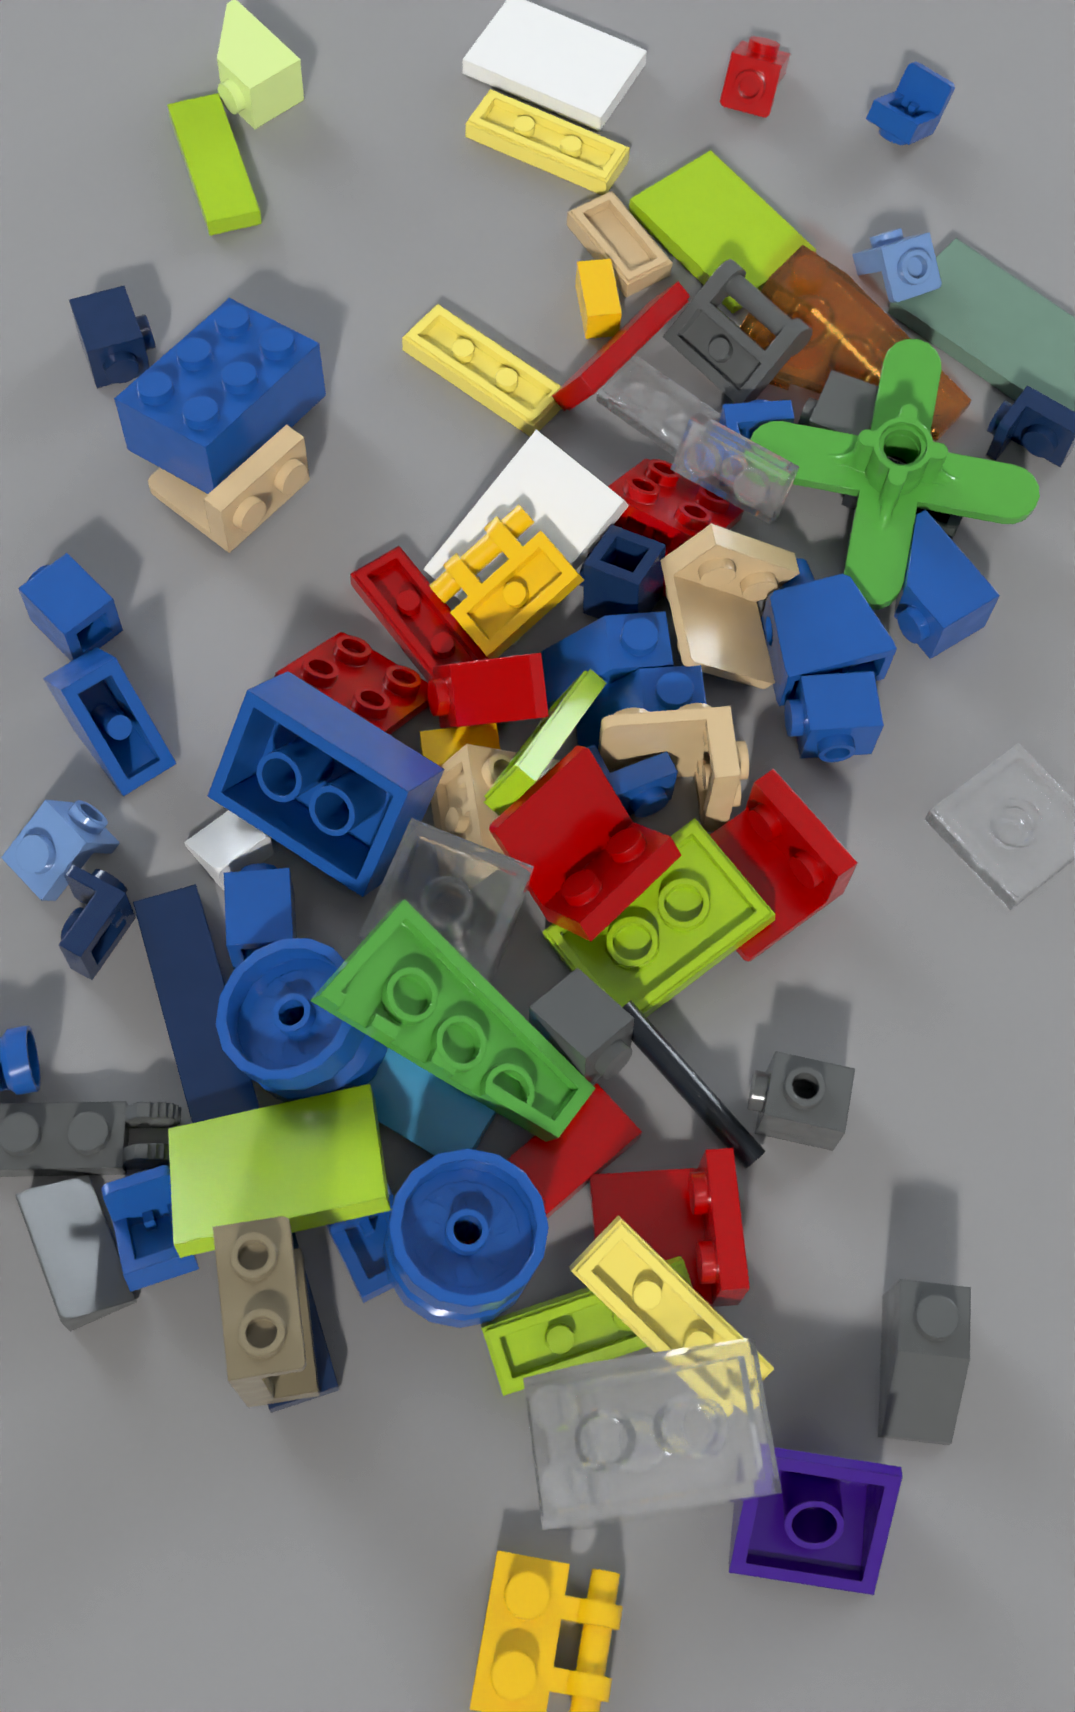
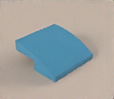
(427, 1107)

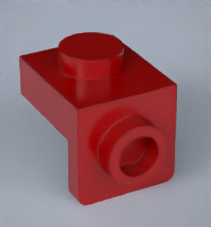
(754, 76)

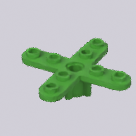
(893, 491)

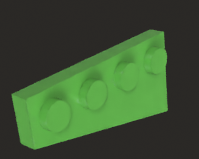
(444, 1016)

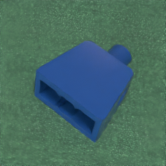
(822, 630)

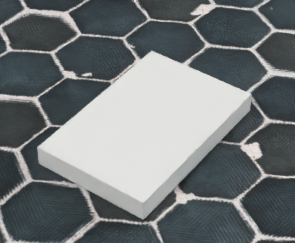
(554, 62)
(554, 491)

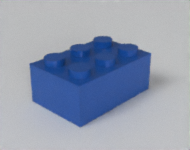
(220, 395)
(322, 780)

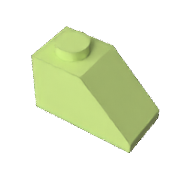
(255, 69)

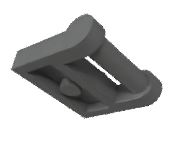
(723, 348)

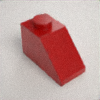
(488, 691)

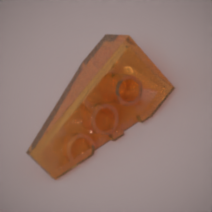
(847, 335)

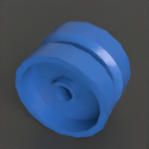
(283, 1036)
(481, 1201)

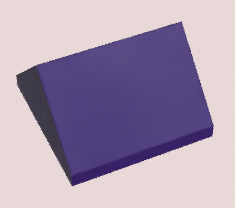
(822, 1527)

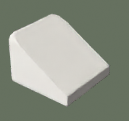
(229, 846)

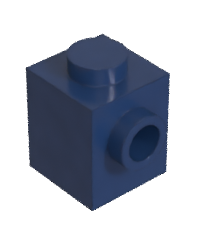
(112, 336)
(622, 574)

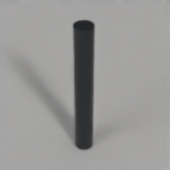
(693, 1089)

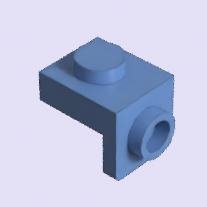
(905, 263)
(53, 841)

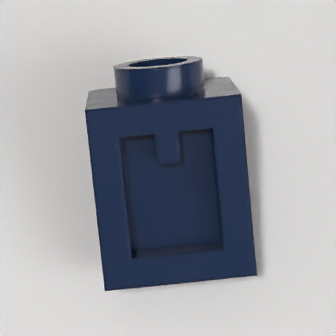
(1036, 424)
(95, 930)

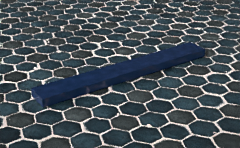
(189, 994)

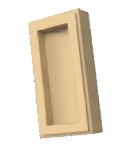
(613, 233)

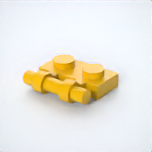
(516, 593)
(523, 1632)

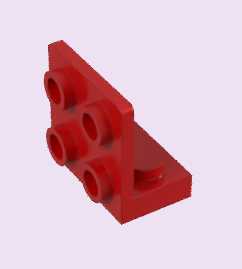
(669, 505)
(363, 681)
(582, 846)
(785, 858)
(684, 1215)

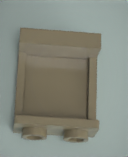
(265, 1312)

